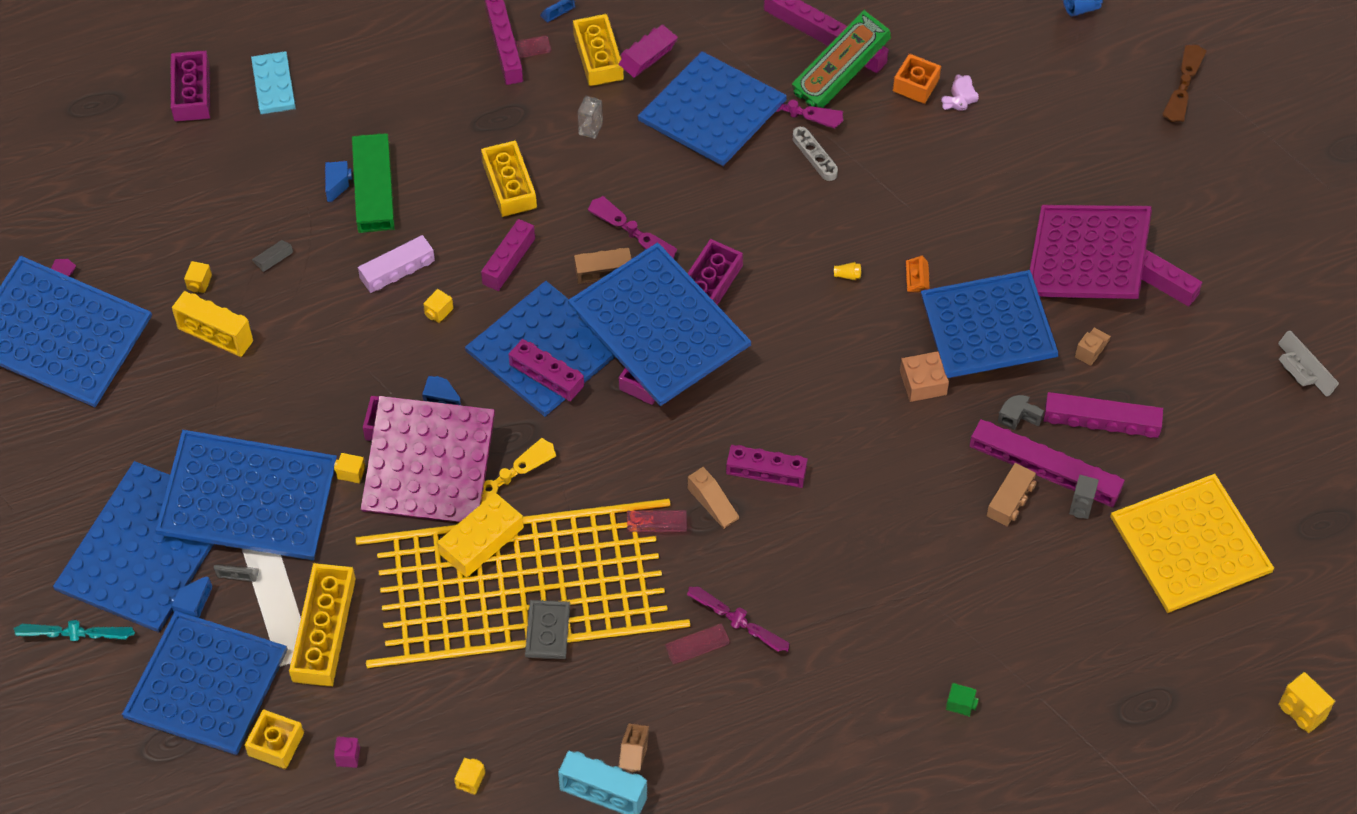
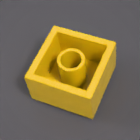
(1306, 702)
(274, 739)

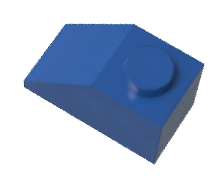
(336, 178)
(440, 391)
(192, 597)

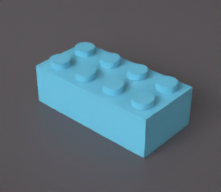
(602, 783)

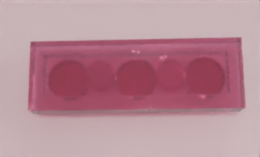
(656, 521)
(697, 644)

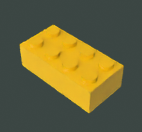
(597, 49)
(509, 178)
(212, 323)
(480, 534)

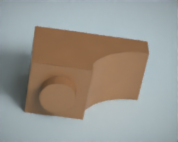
(1091, 346)

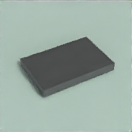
(547, 629)

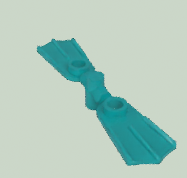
(74, 631)

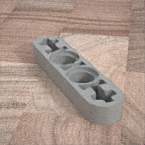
(811, 155)

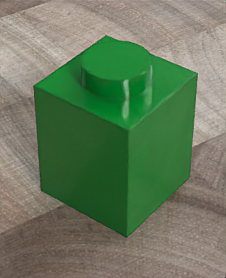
(962, 699)

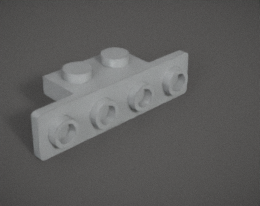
(1304, 365)

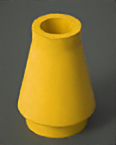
(848, 271)

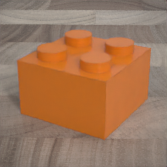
(916, 78)

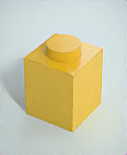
(198, 277)
(438, 306)
(350, 468)
(470, 775)

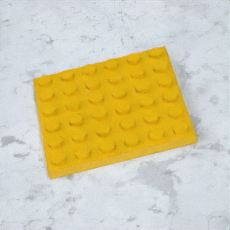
(1191, 543)

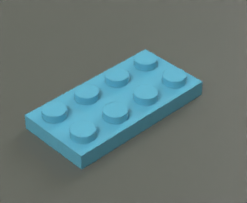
(273, 82)

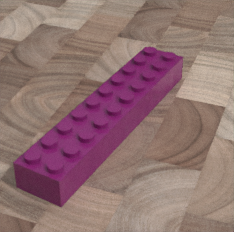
(714, 274)

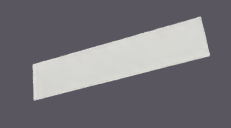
(275, 599)

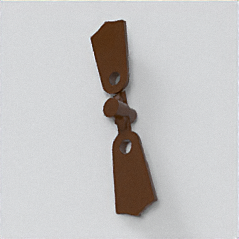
(1191, 61)

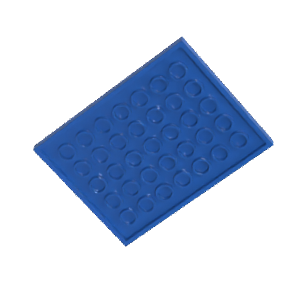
(659, 323)
(65, 331)
(247, 495)
(124, 561)

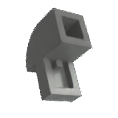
(1017, 409)

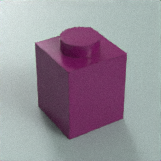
(347, 752)

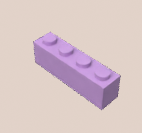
(396, 264)

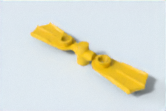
(535, 456)

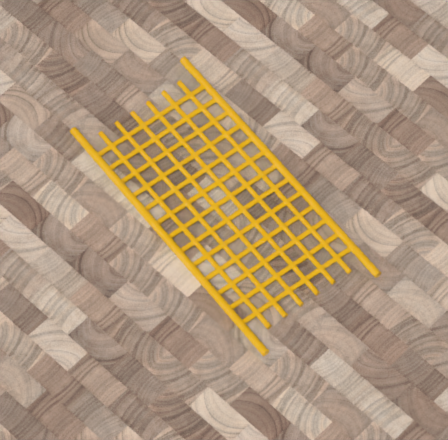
(504, 610)

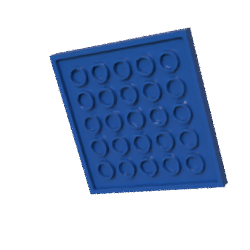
(712, 108)
(989, 324)
(553, 327)
(205, 682)

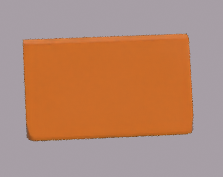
(917, 274)

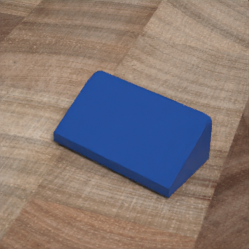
(557, 9)

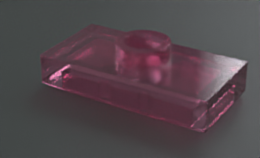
(533, 46)

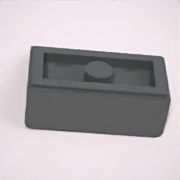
(273, 255)
(236, 572)

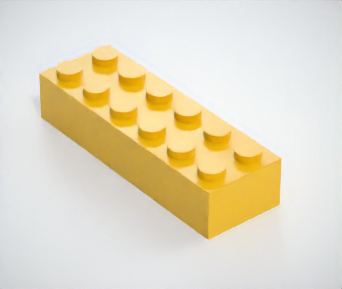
(322, 625)

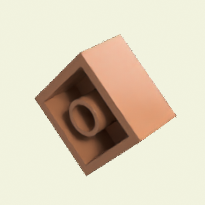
(924, 376)

